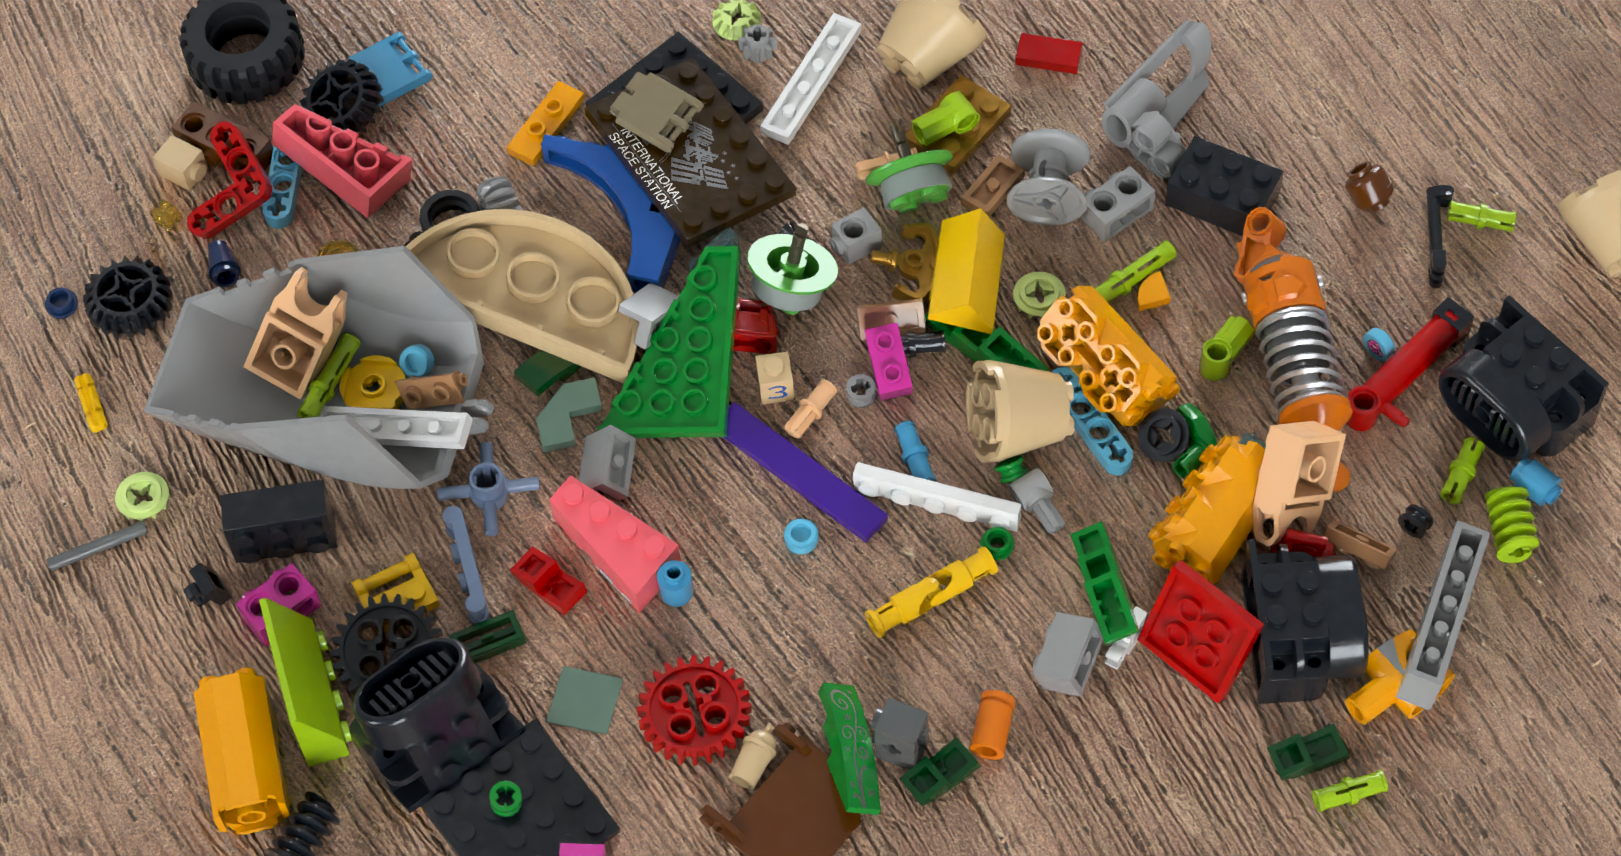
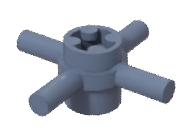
(488, 498)

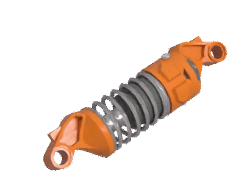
(1292, 328)

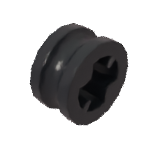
(1415, 521)

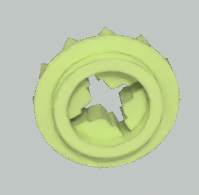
(723, 18)
(1025, 291)
(140, 484)

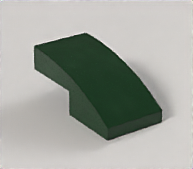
(543, 370)
(1308, 754)
(940, 773)

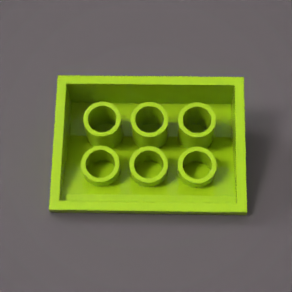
(306, 683)

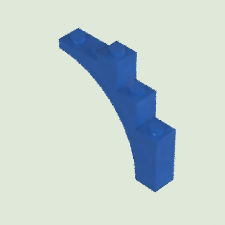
(652, 236)

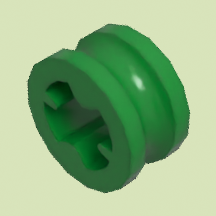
(1011, 469)
(505, 810)

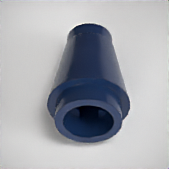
(222, 264)

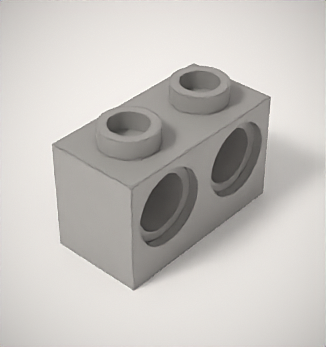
(1120, 207)

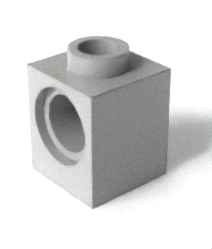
(864, 228)

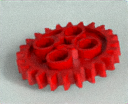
(725, 701)

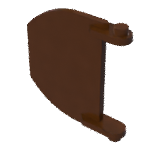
(792, 810)

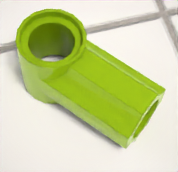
(952, 115)
(1225, 347)

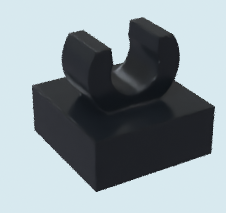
(206, 586)

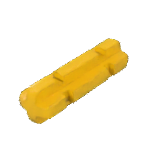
(90, 402)

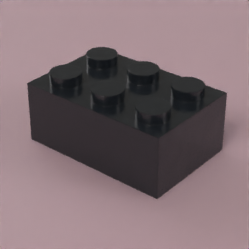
(1221, 185)
(279, 521)

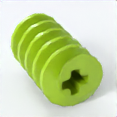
(1511, 523)

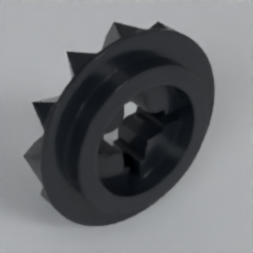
(1150, 438)

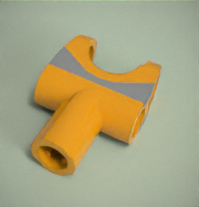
(1386, 670)

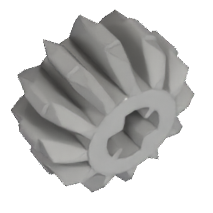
(497, 194)

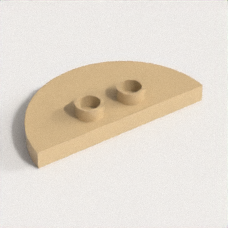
(536, 284)

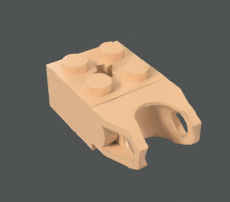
(296, 337)
(1295, 477)

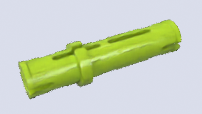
(1160, 255)
(323, 387)

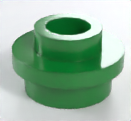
(998, 535)

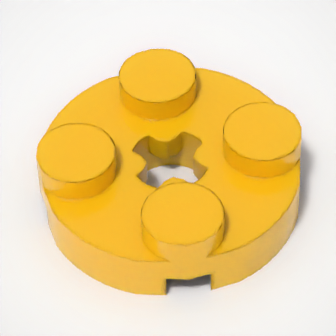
(371, 370)

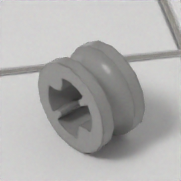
(869, 385)

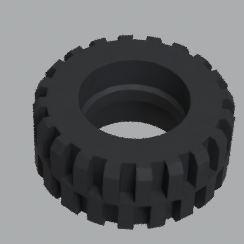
(247, 74)

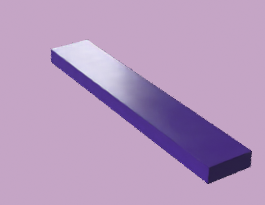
(803, 474)

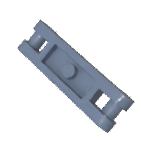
(463, 553)

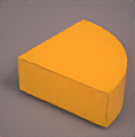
(1153, 292)

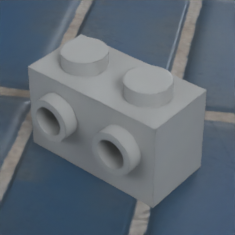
(1068, 654)

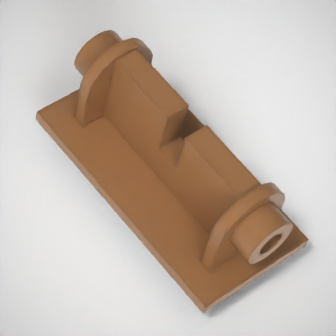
(432, 390)

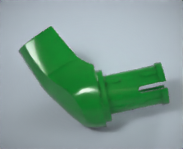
(1201, 435)

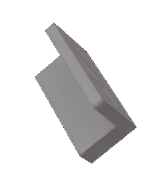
(648, 308)
(608, 461)

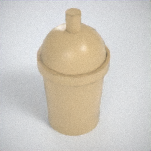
(753, 758)

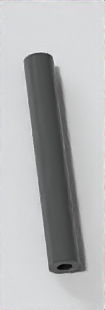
(96, 546)

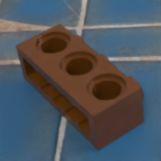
(195, 128)

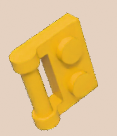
(415, 588)

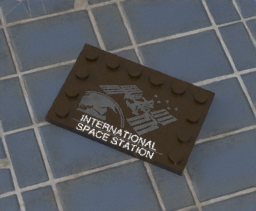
(712, 173)

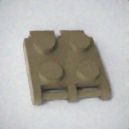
(654, 109)

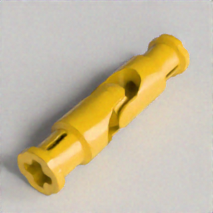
(927, 594)

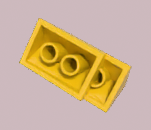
(967, 272)

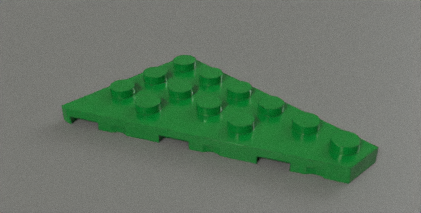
(687, 369)

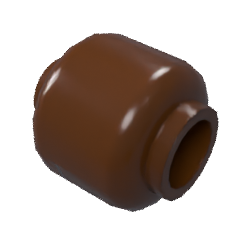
(1369, 186)

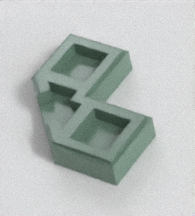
(569, 401)

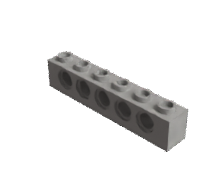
(1443, 615)

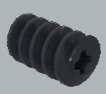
(305, 828)

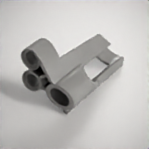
(1144, 118)

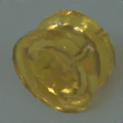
(165, 215)

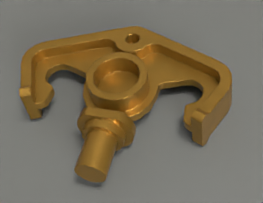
(912, 263)

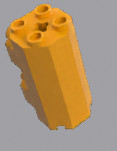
(1107, 355)
(1213, 513)
(241, 752)

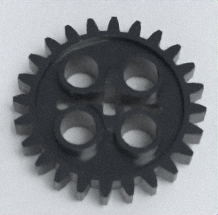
(357, 653)

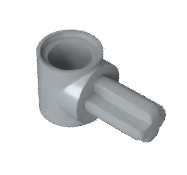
(1035, 494)

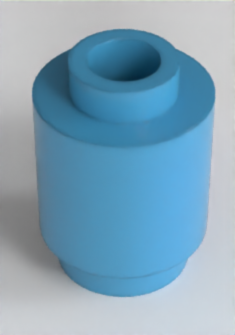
(1538, 480)
(675, 583)

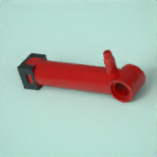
(1447, 328)

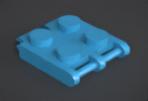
(392, 67)

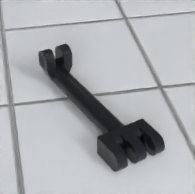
(1437, 197)

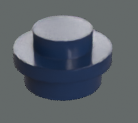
(61, 303)

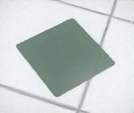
(584, 700)

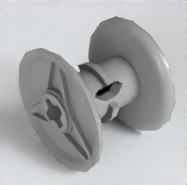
(1048, 159)

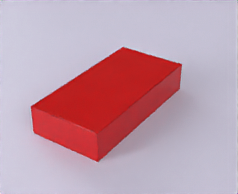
(1048, 53)

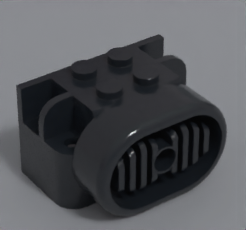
(1521, 387)
(1310, 622)
(429, 720)

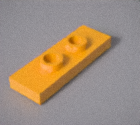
(547, 119)

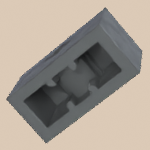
(900, 733)

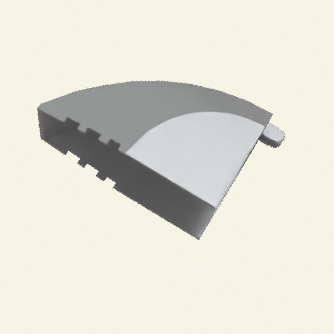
(388, 308)

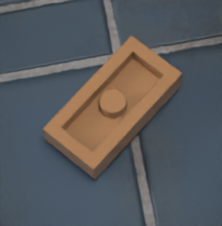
(993, 185)
(907, 313)
(1370, 550)

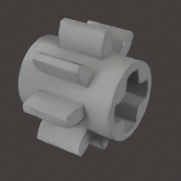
(757, 43)

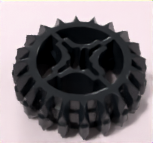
(352, 103)
(107, 301)

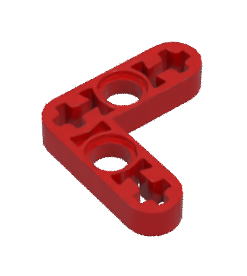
(240, 189)

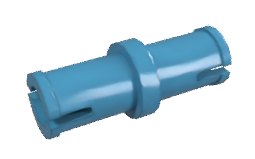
(914, 452)

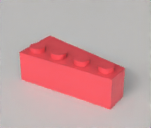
(349, 166)
(614, 540)

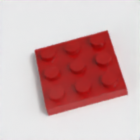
(1200, 631)

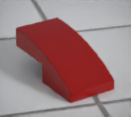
(548, 581)

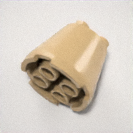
(928, 39)
(1597, 220)
(1016, 409)

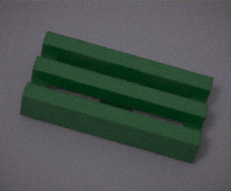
(492, 643)

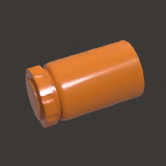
(992, 724)

